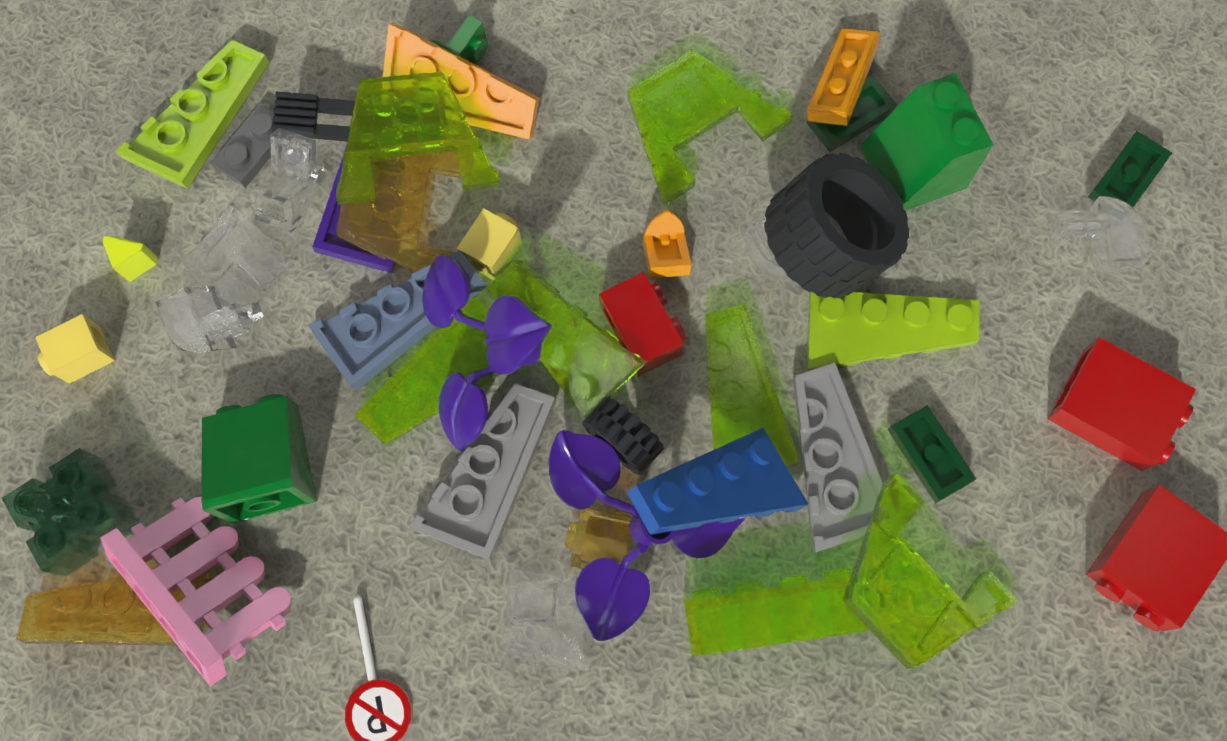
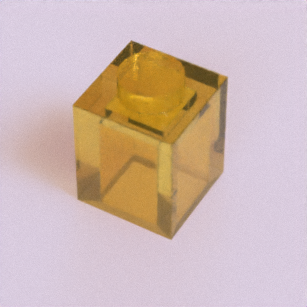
(598, 535)

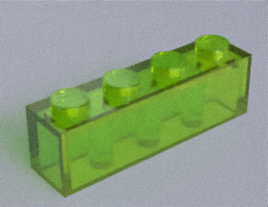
(769, 615)

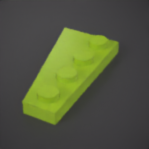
(191, 127)
(886, 326)

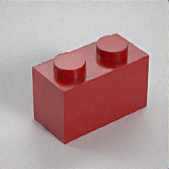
(642, 322)

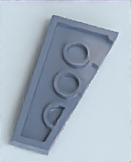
(384, 327)

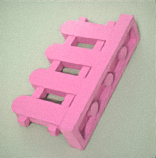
(199, 605)

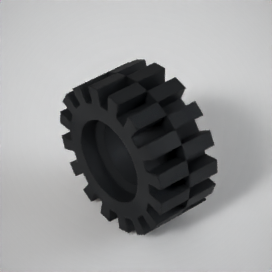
(625, 434)

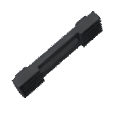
(300, 112)

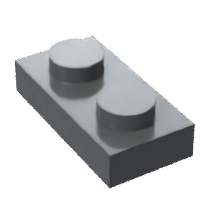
(247, 148)

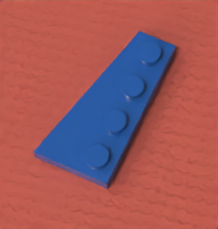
(719, 486)

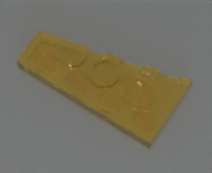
(95, 615)

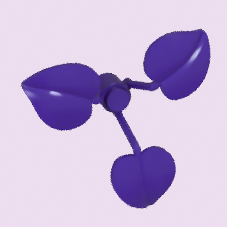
(512, 341)
(607, 592)

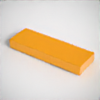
(843, 77)

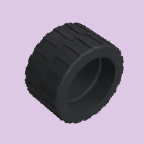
(811, 246)

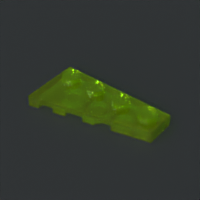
(575, 351)
(741, 385)
(415, 389)

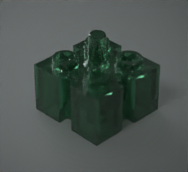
(69, 512)

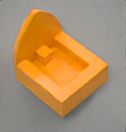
(666, 247)

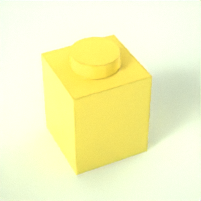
(491, 243)
(73, 349)

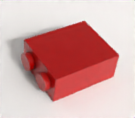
(1123, 405)
(1160, 560)

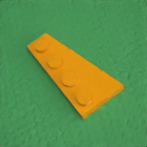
(482, 95)

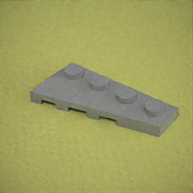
(836, 460)
(484, 485)

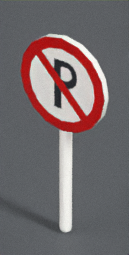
(378, 707)

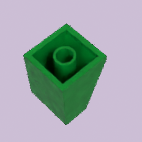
(929, 143)
(255, 460)

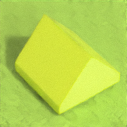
(129, 257)

